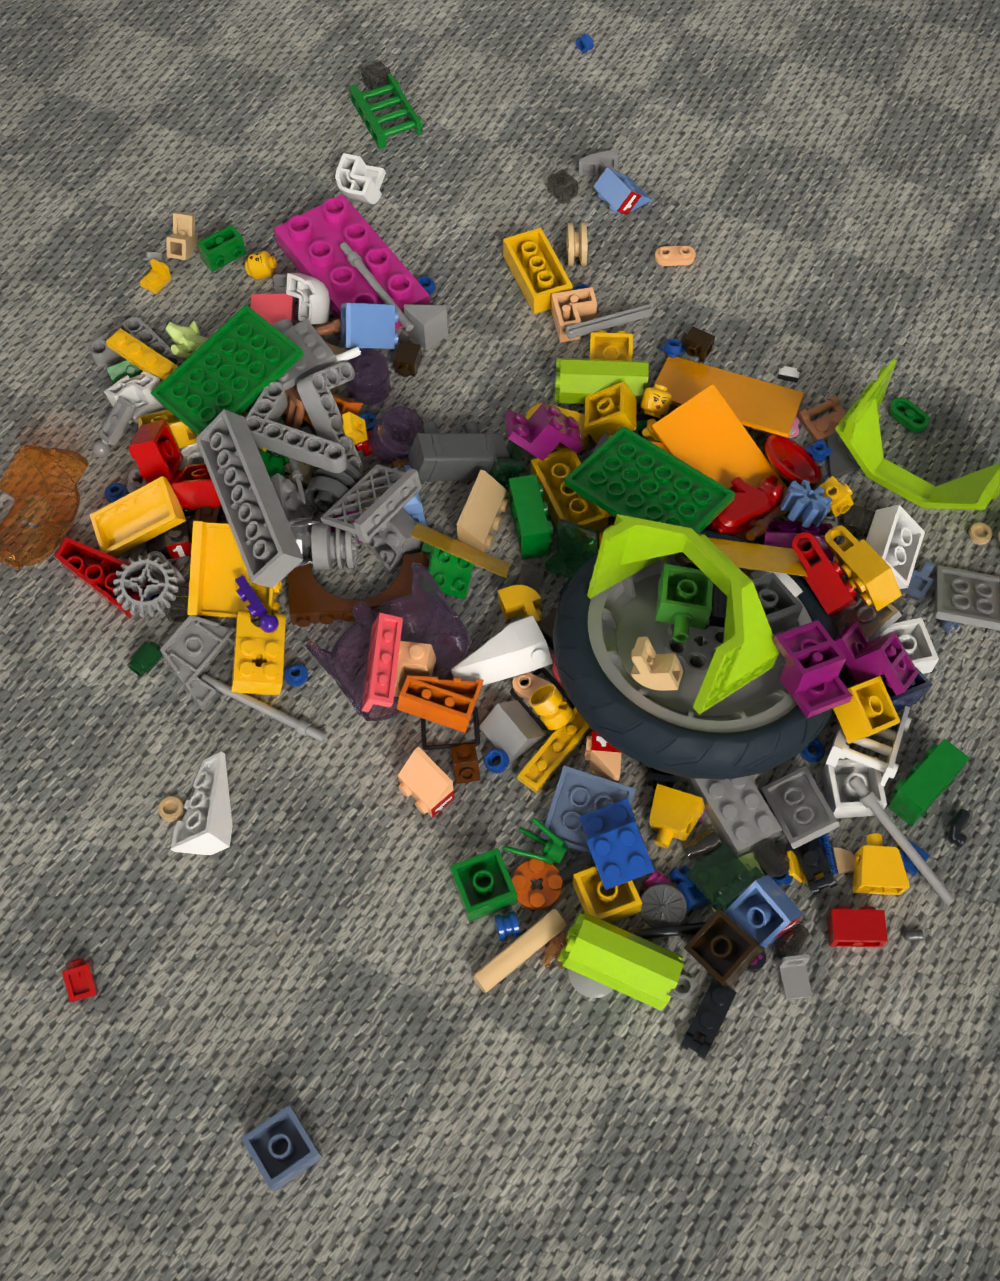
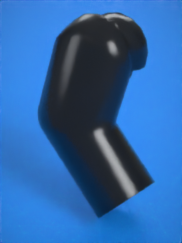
(956, 826)

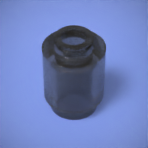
(771, 858)

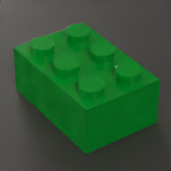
(530, 516)
(927, 781)

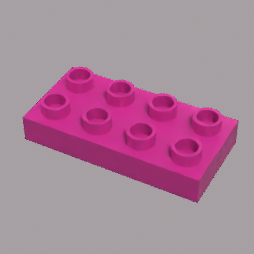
(314, 249)

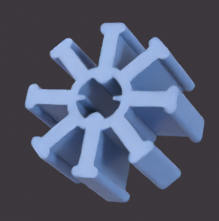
(806, 503)

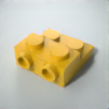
(611, 345)

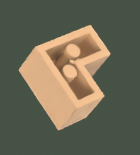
(572, 308)
(413, 660)

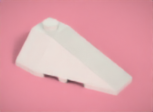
(508, 654)
(208, 812)

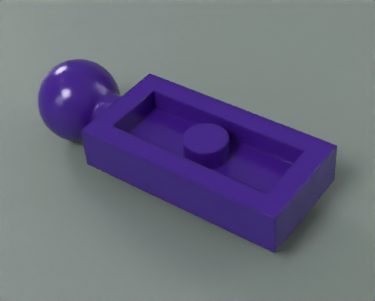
(268, 622)

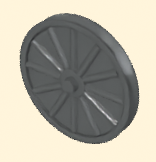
(663, 905)

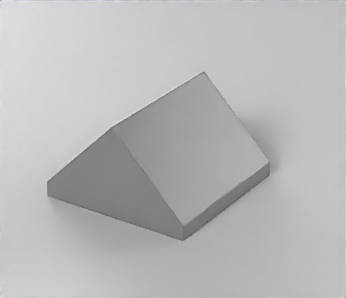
(429, 324)
(511, 729)

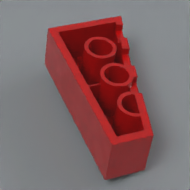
(95, 570)

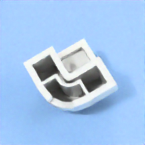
(359, 180)
(312, 295)
(137, 392)

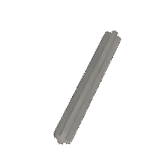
(609, 321)

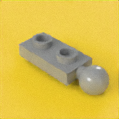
(114, 427)

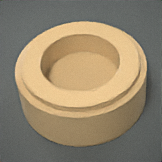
(980, 533)
(171, 808)

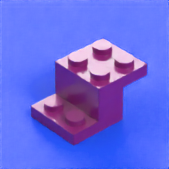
(543, 430)
(876, 657)
(812, 668)

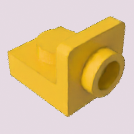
(157, 277)
(354, 427)

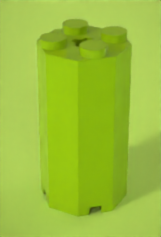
(586, 376)
(621, 960)

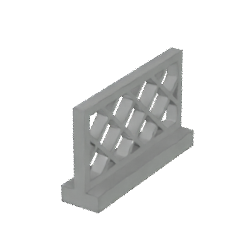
(380, 508)

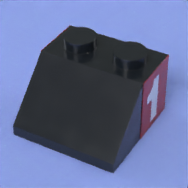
(174, 542)

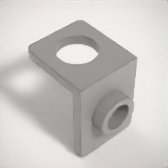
(795, 977)

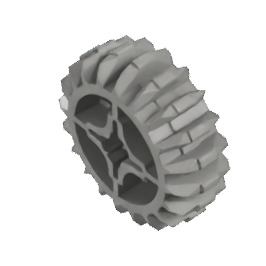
(146, 567)

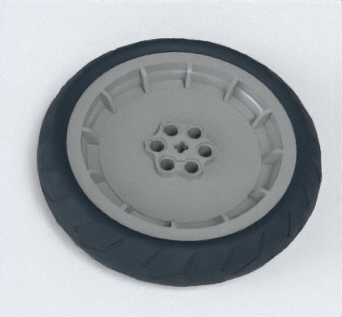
(659, 728)

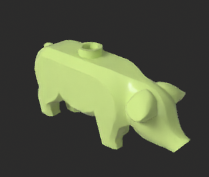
(186, 339)

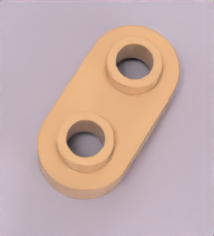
(675, 255)
(526, 691)

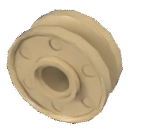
(576, 244)

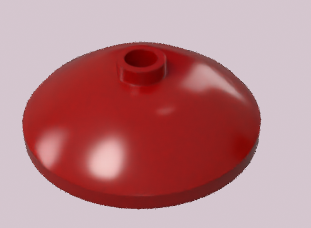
(791, 460)

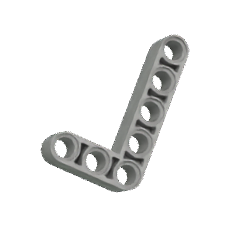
(137, 328)
(322, 408)
(288, 440)

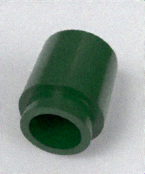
(145, 658)

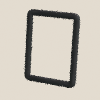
(553, 681)
(448, 746)

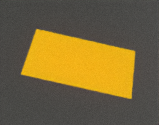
(460, 549)
(761, 557)

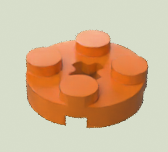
(537, 898)

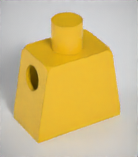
(674, 814)
(879, 869)

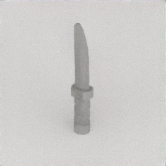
(296, 473)

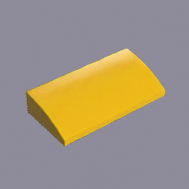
(137, 517)

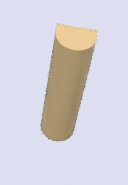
(519, 951)

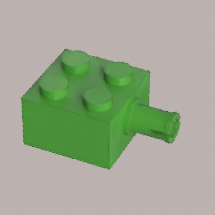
(683, 599)

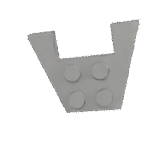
(193, 650)

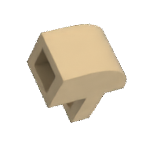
(184, 239)
(655, 670)

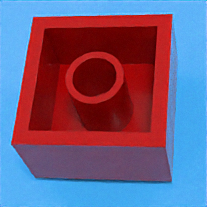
(156, 451)

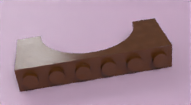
(313, 604)

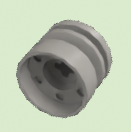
(333, 546)

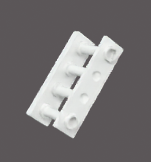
(889, 768)

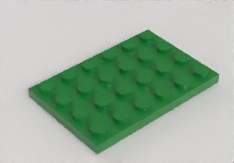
(227, 370)
(648, 483)

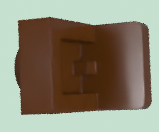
(465, 763)

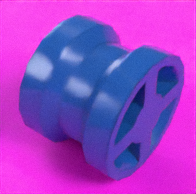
(507, 926)

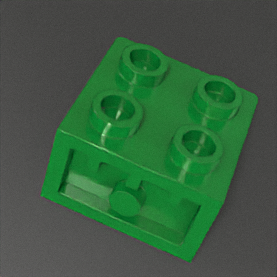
(449, 571)

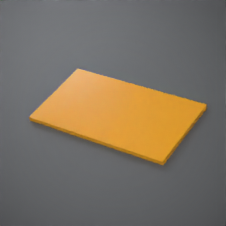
(751, 400)
(714, 442)

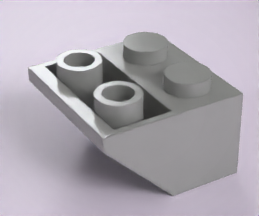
(395, 540)

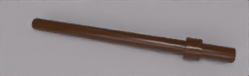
(761, 525)

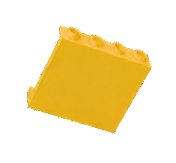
(213, 574)

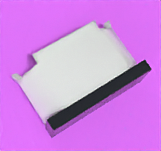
(788, 374)

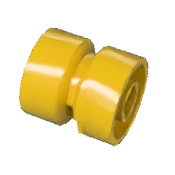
(551, 707)

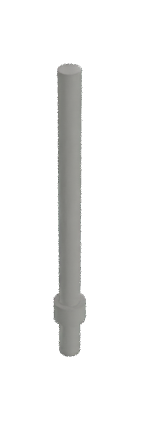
(356, 261)
(302, 727)
(869, 800)

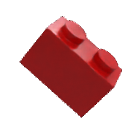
(857, 927)

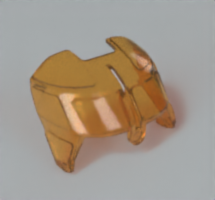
(44, 494)

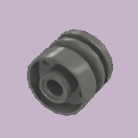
(330, 487)

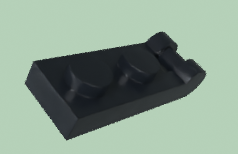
(813, 862)
(709, 1018)

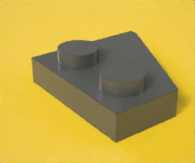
(841, 460)

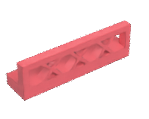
(382, 662)

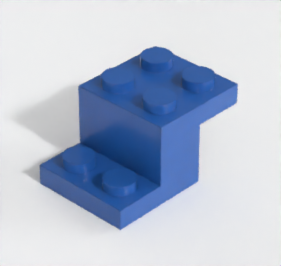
(616, 844)

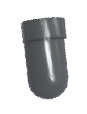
(914, 935)

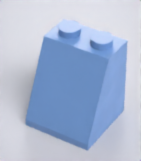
(368, 325)

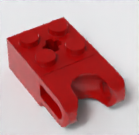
(194, 487)
(824, 575)

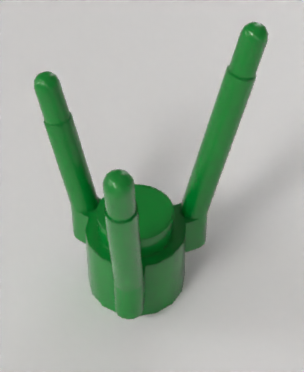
(553, 849)

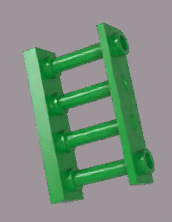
(373, 122)

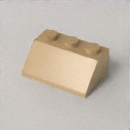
(482, 512)

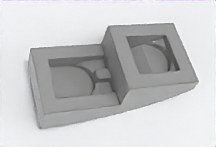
(592, 163)

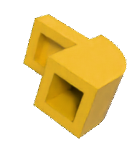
(519, 601)

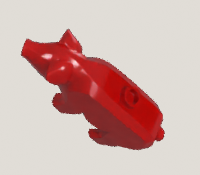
(748, 506)

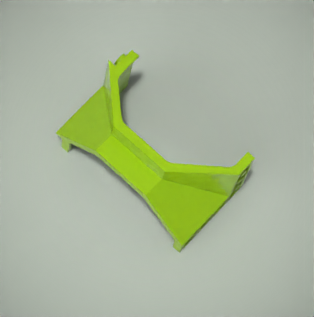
(862, 437)
(748, 638)

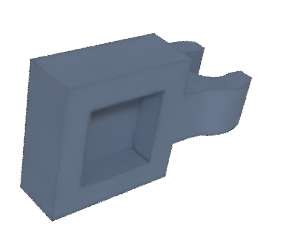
(920, 582)

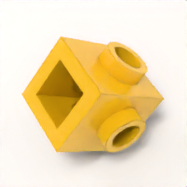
(839, 494)

